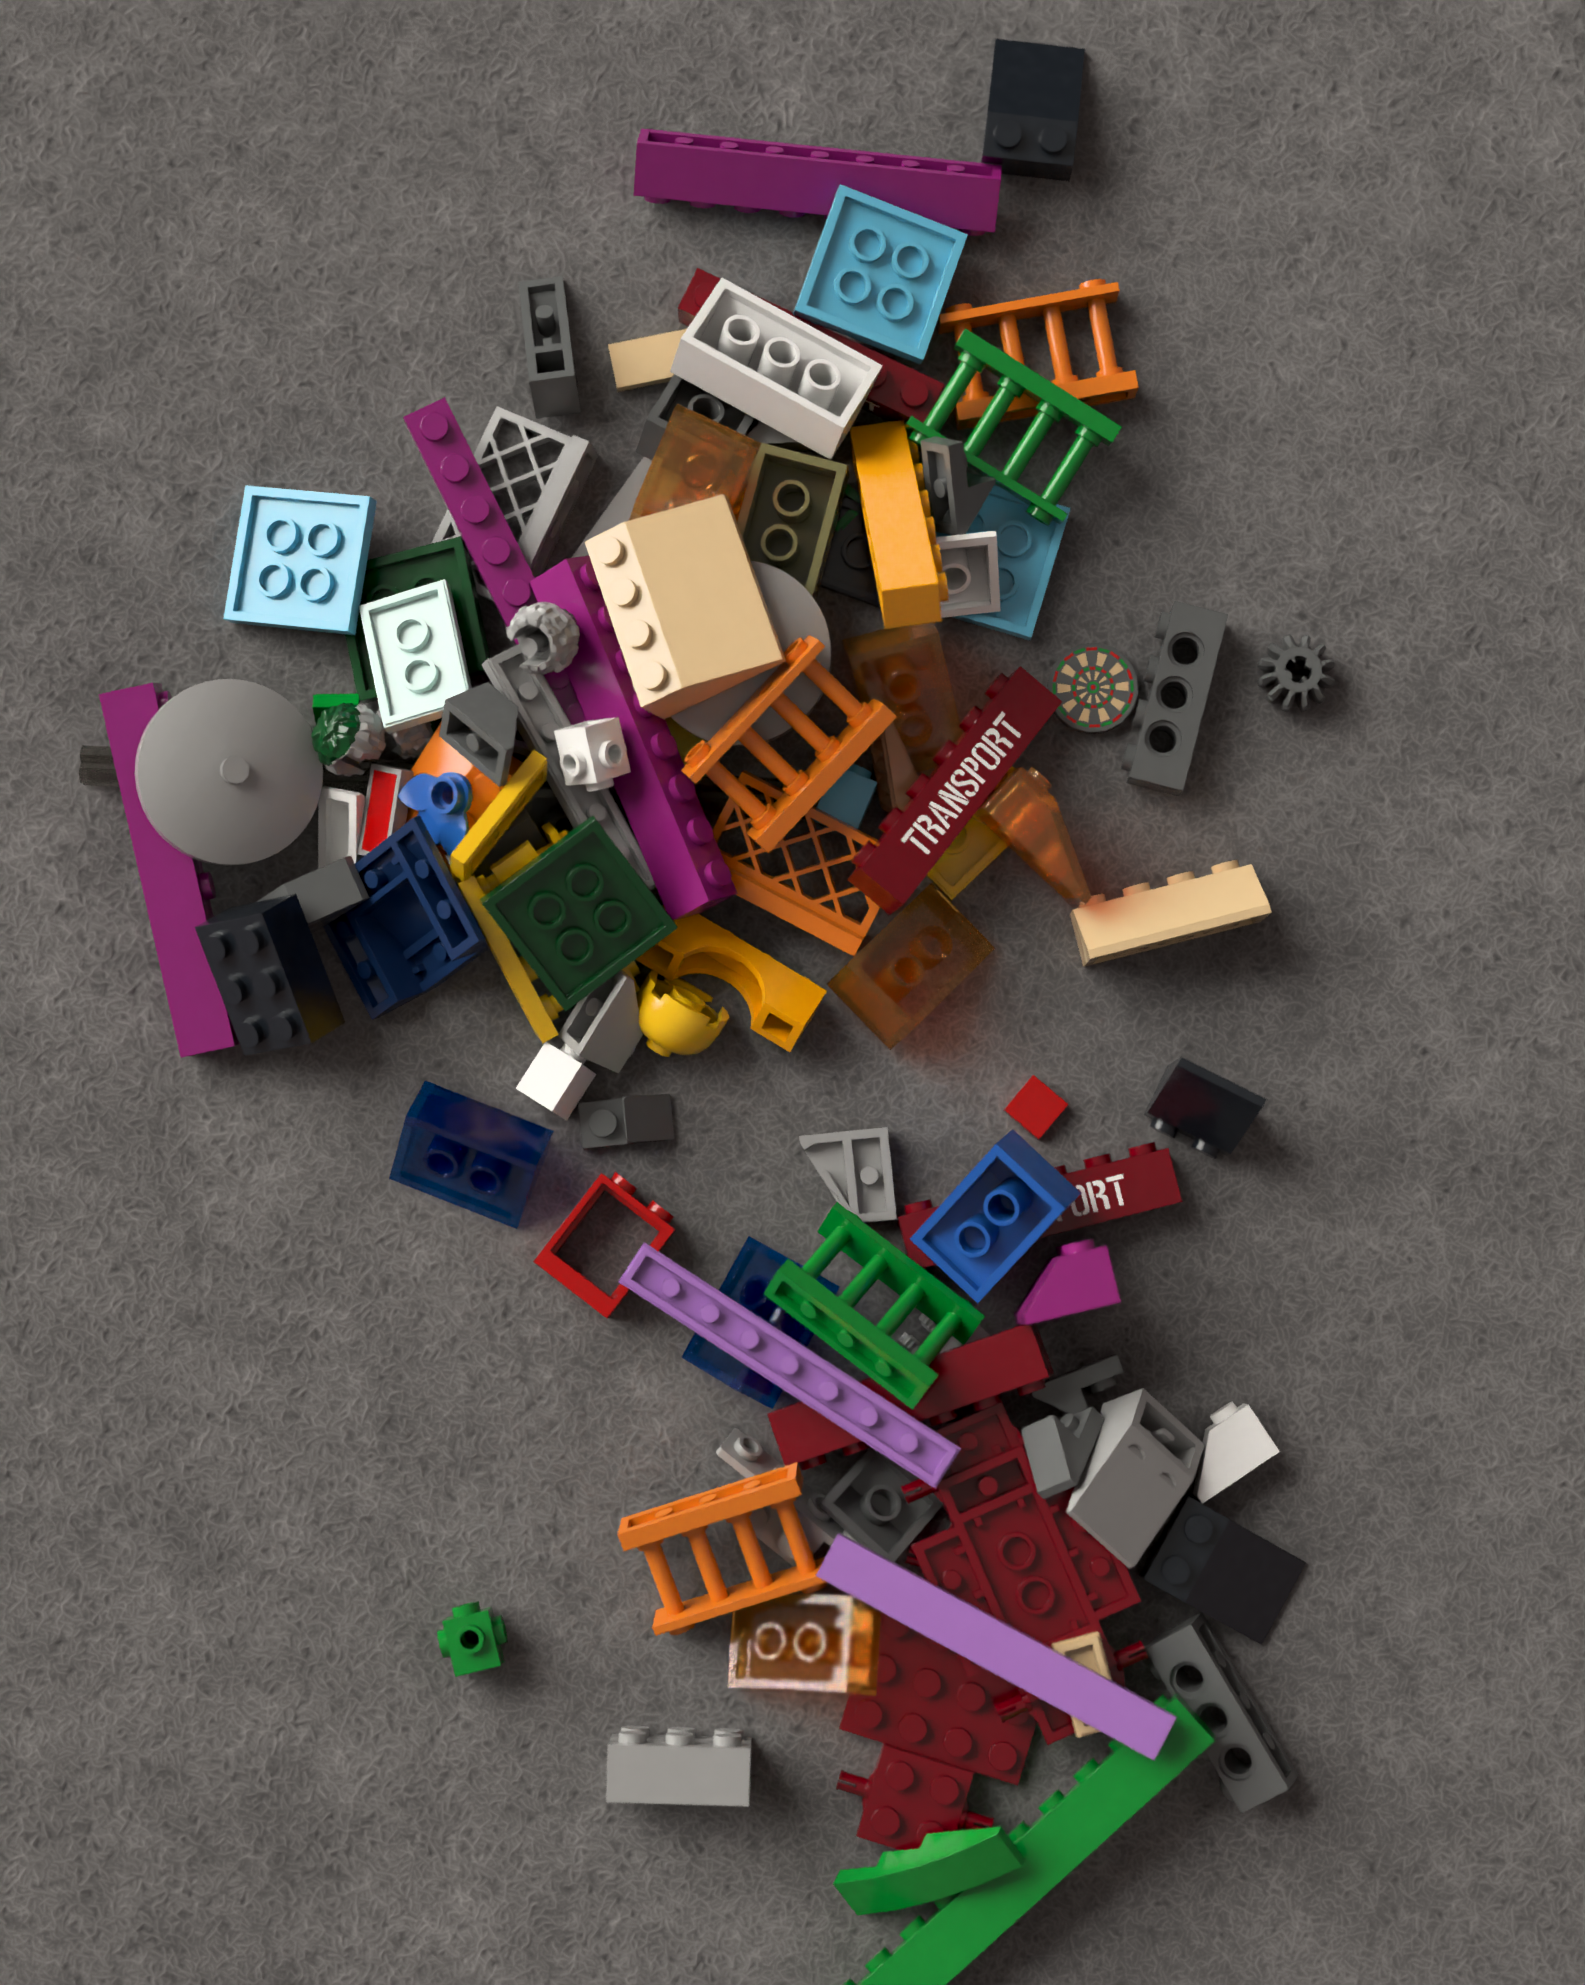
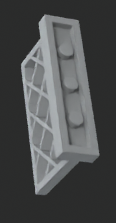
(557, 496)

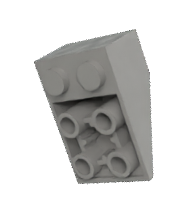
(1134, 1474)

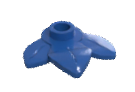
(441, 813)

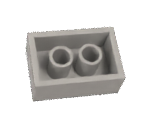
(679, 1767)

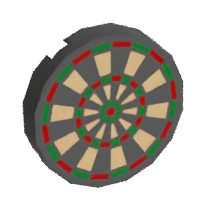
(1094, 687)

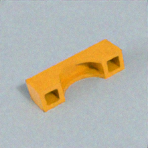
(777, 996)

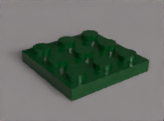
(411, 570)
(578, 913)

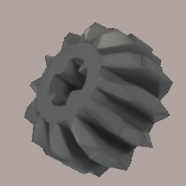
(1281, 678)

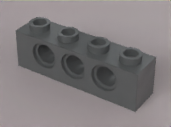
(1203, 632)
(1246, 1727)

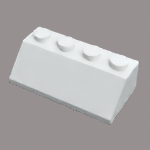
(775, 368)

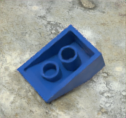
(995, 1215)

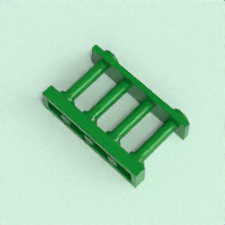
(1052, 406)
(851, 1333)

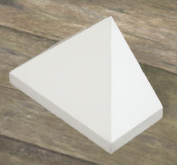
(339, 825)

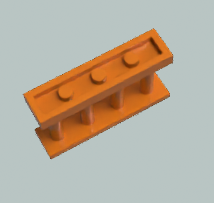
(1110, 382)
(832, 753)
(691, 1519)

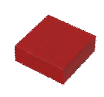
(1035, 1107)

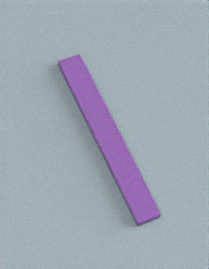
(789, 1365)
(996, 1646)

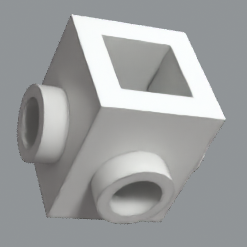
(592, 753)

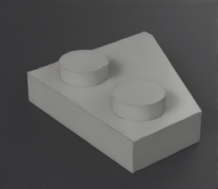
(856, 1170)

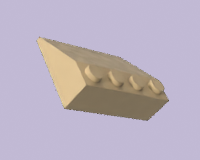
(684, 604)

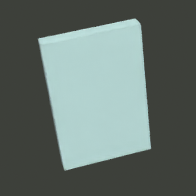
(415, 654)

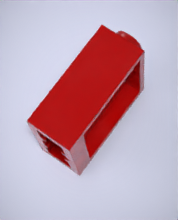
(572, 1278)

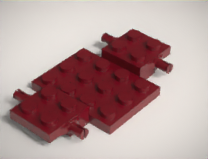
(1020, 1555)
(933, 1738)

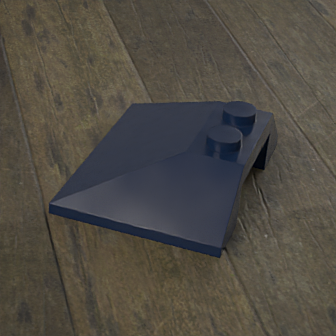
(411, 927)

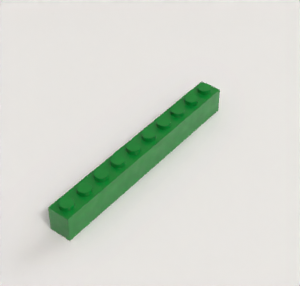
(1052, 1848)

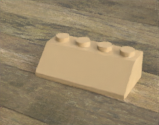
(1170, 913)

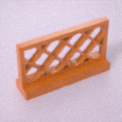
(789, 902)

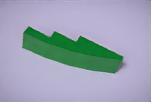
(936, 1870)

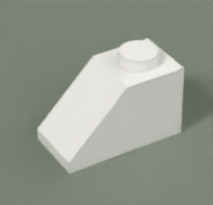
(1231, 1449)

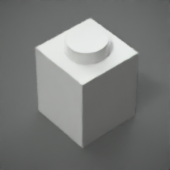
(557, 1079)

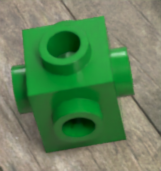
(469, 1656)

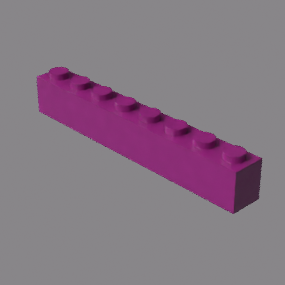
(806, 178)
(656, 792)
(172, 885)

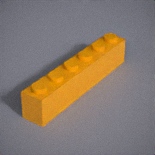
(898, 525)

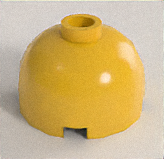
(677, 1017)

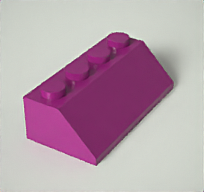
(1070, 1284)

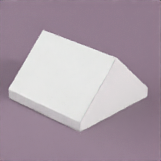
(970, 573)

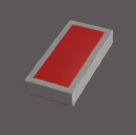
(383, 809)

